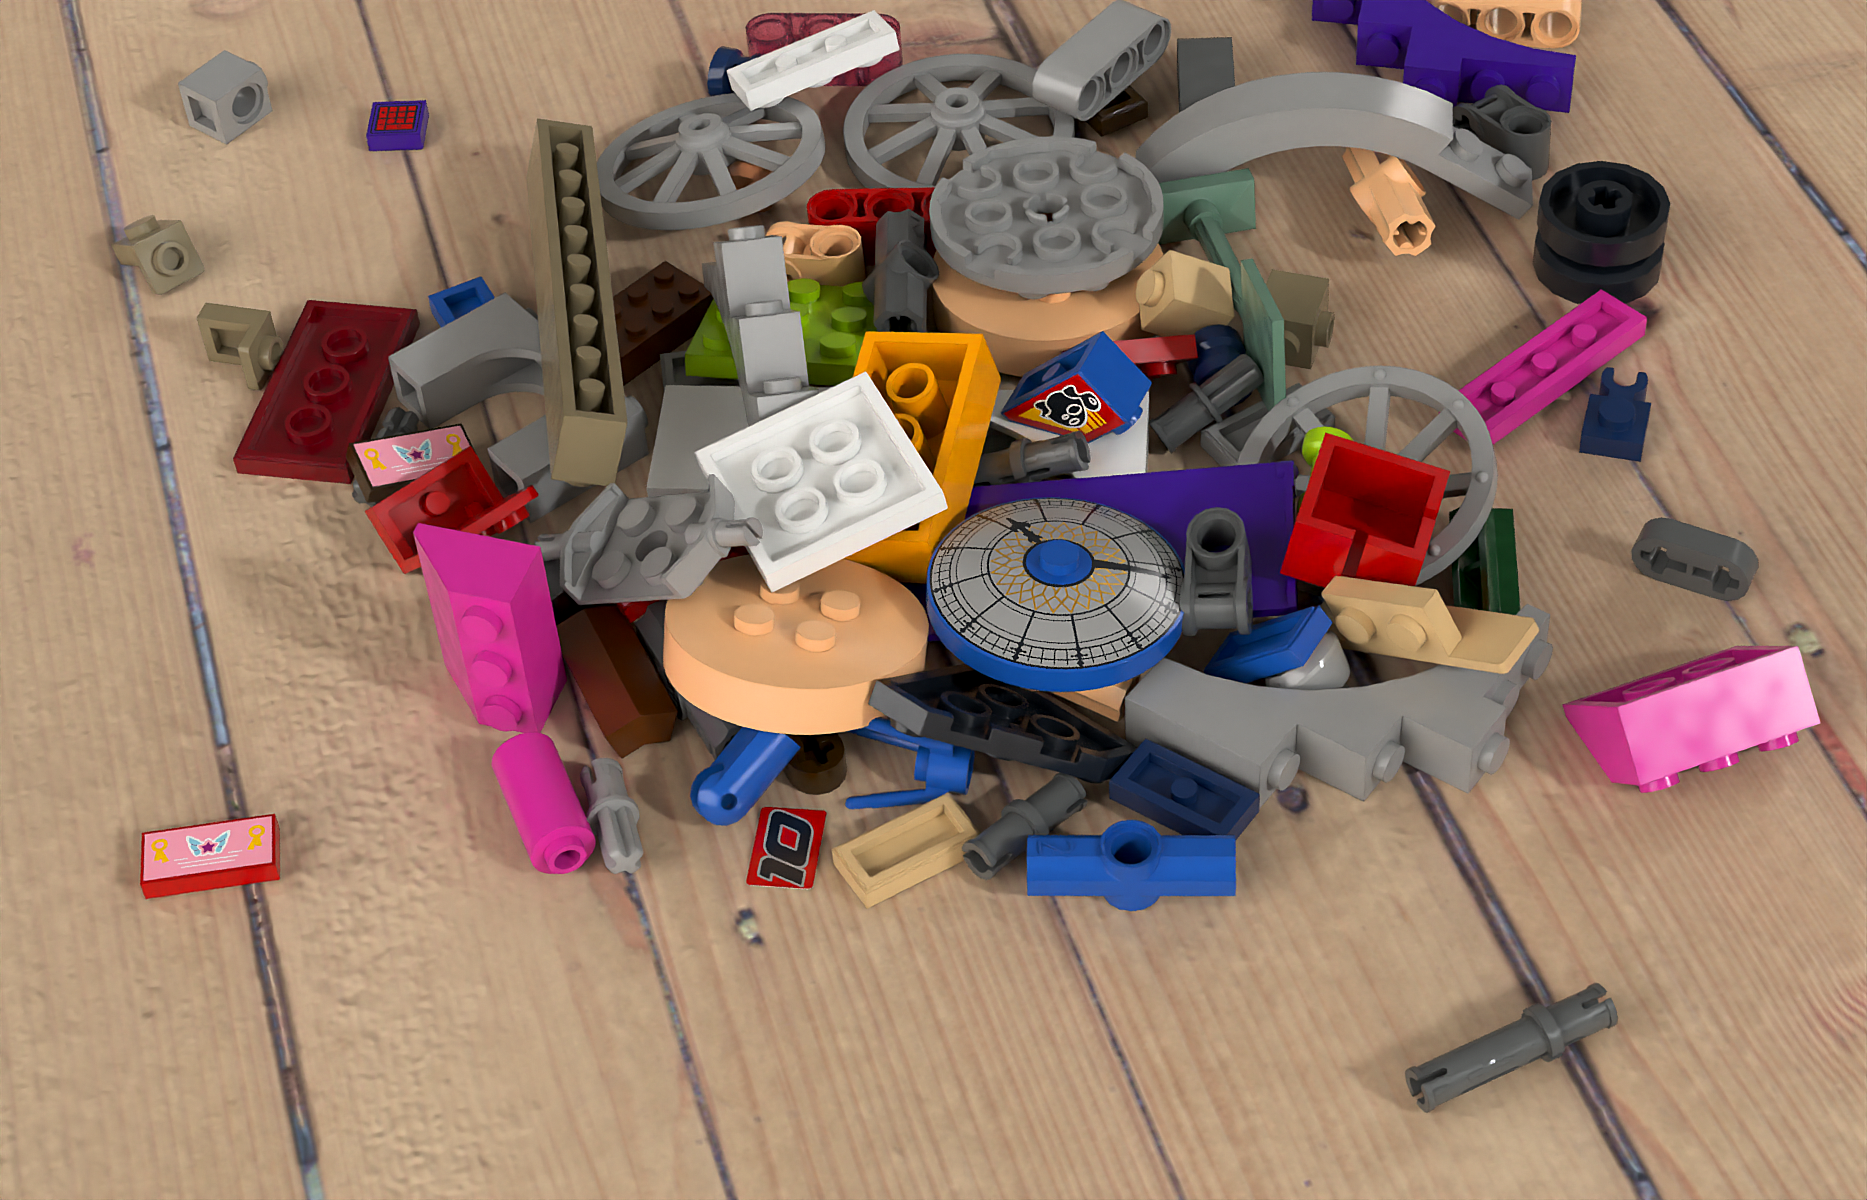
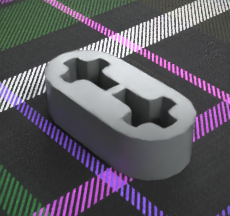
(1695, 559)

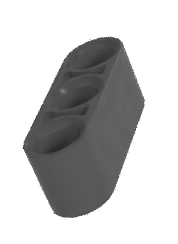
(1203, 68)

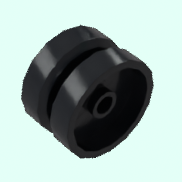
(1600, 231)

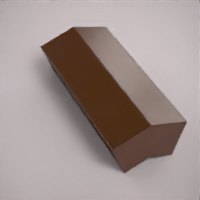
(617, 679)

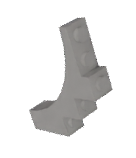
(760, 325)
(1350, 737)

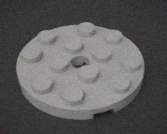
(993, 227)

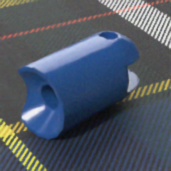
(741, 775)

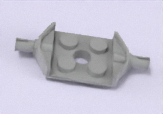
(647, 544)

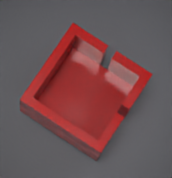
(1364, 516)

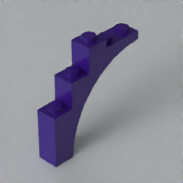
(1449, 55)

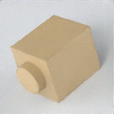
(1184, 295)

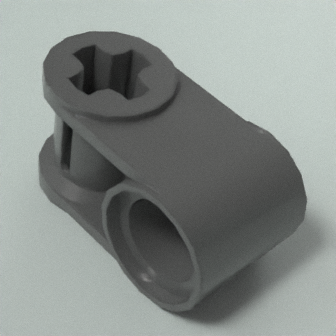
(1509, 126)
(1217, 585)

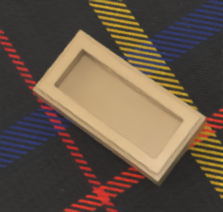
(905, 850)

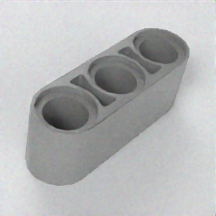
(1101, 60)

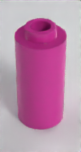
(543, 803)

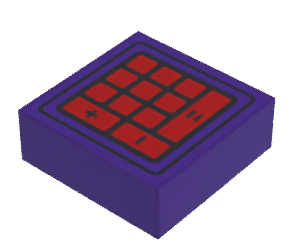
(397, 125)

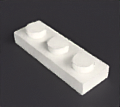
(813, 60)

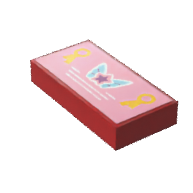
(210, 856)

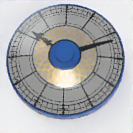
(1056, 594)

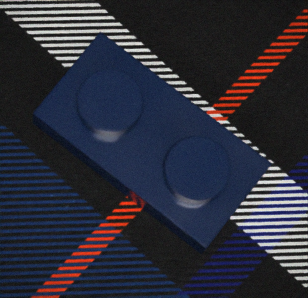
(1182, 793)

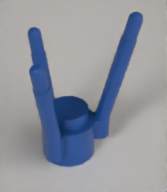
(937, 763)

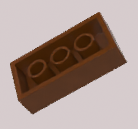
(657, 316)

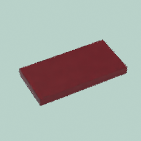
(325, 391)

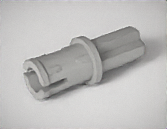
(612, 815)

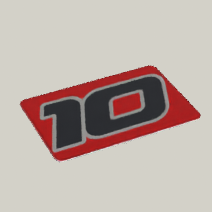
(786, 848)

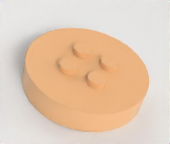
(1032, 331)
(796, 654)

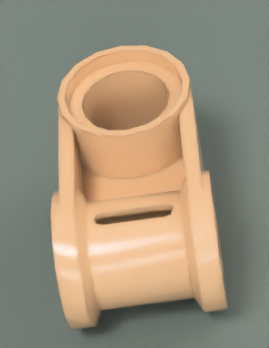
(821, 253)

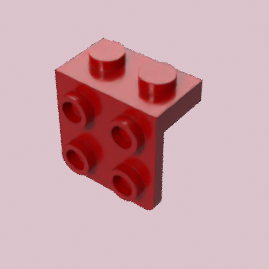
(449, 496)

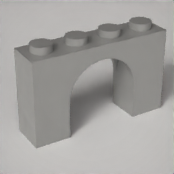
(491, 355)

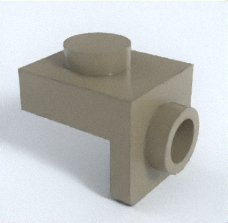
(160, 251)
(241, 338)

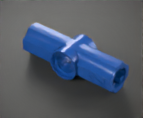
(1131, 865)

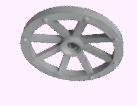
(955, 118)
(708, 141)
(1380, 384)

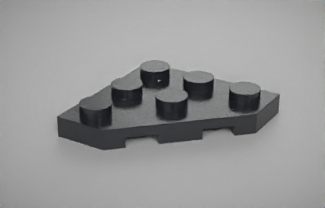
(1000, 720)

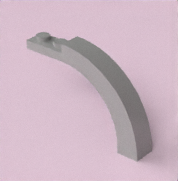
(1334, 111)

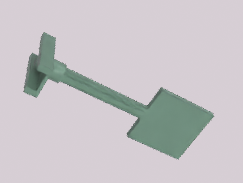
(1206, 211)

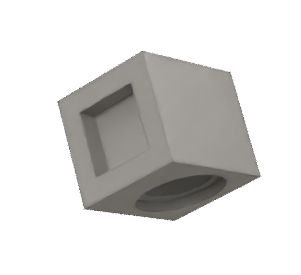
(225, 96)

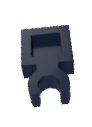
(1616, 419)

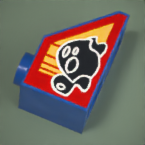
(1082, 390)

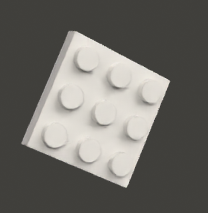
(823, 480)

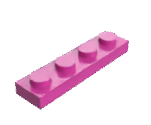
(1553, 362)

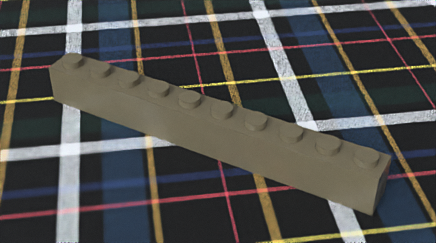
(575, 307)

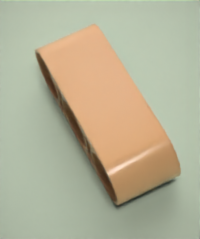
(1519, 21)

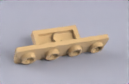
(1420, 627)

